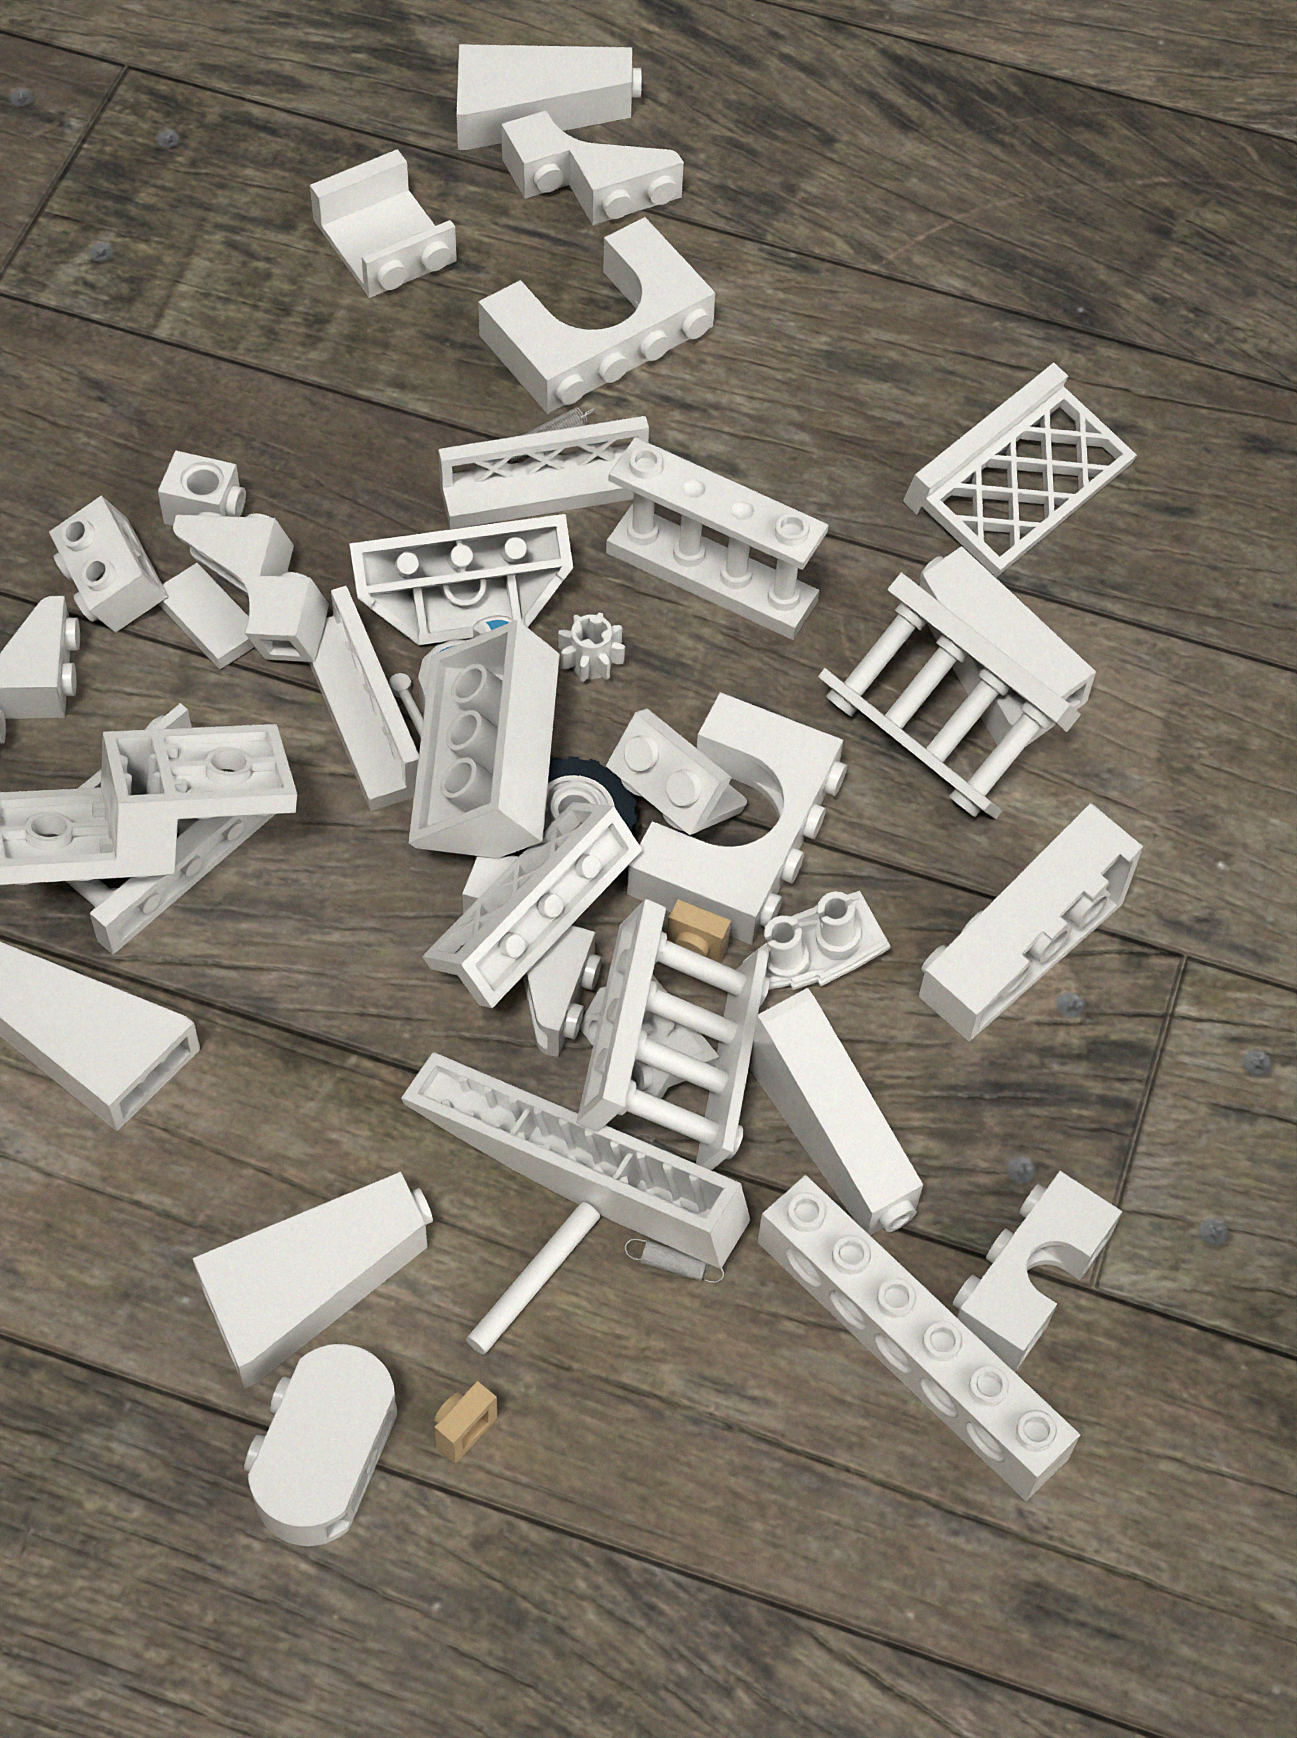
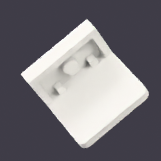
(673, 775)

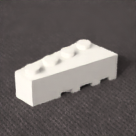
(1032, 923)

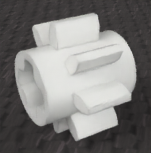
(591, 646)

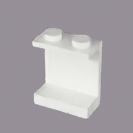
(380, 225)

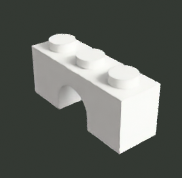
(1061, 1229)

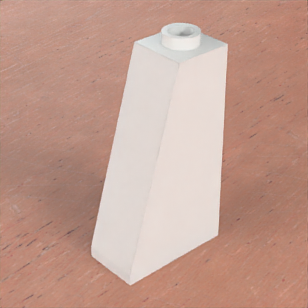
(515, 81)
(1006, 622)
(91, 1036)
(833, 1113)
(308, 1271)

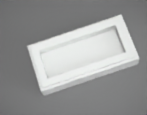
(207, 615)

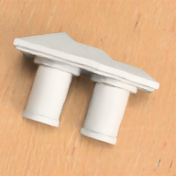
(822, 942)

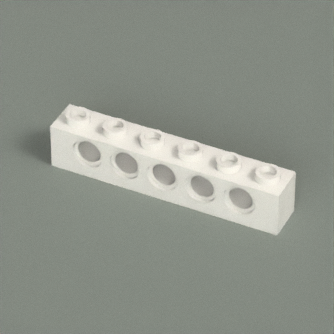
(917, 1338)

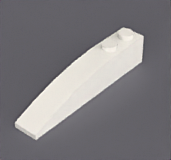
(605, 1168)

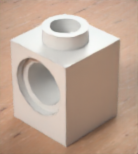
(200, 485)

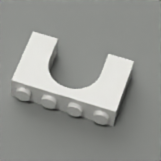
(567, 362)
(741, 883)

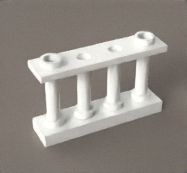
(706, 567)
(997, 677)
(199, 848)
(622, 1041)

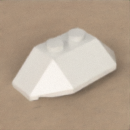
(450, 579)

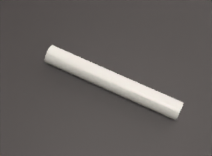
(533, 1278)

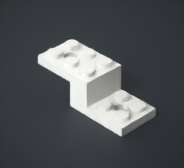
(143, 792)

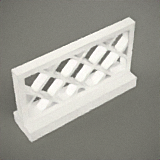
(983, 448)

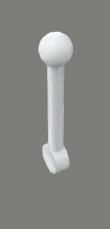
(401, 687)

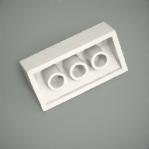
(486, 745)

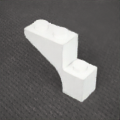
(603, 176)
(254, 558)
(37, 665)
(558, 976)

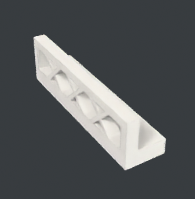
(540, 483)
(364, 707)
(535, 901)

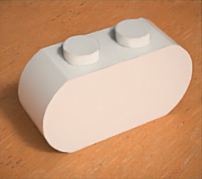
(321, 1444)

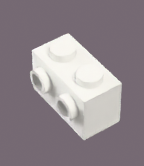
(106, 565)

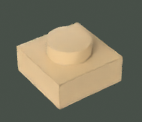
(699, 930)
(464, 1420)

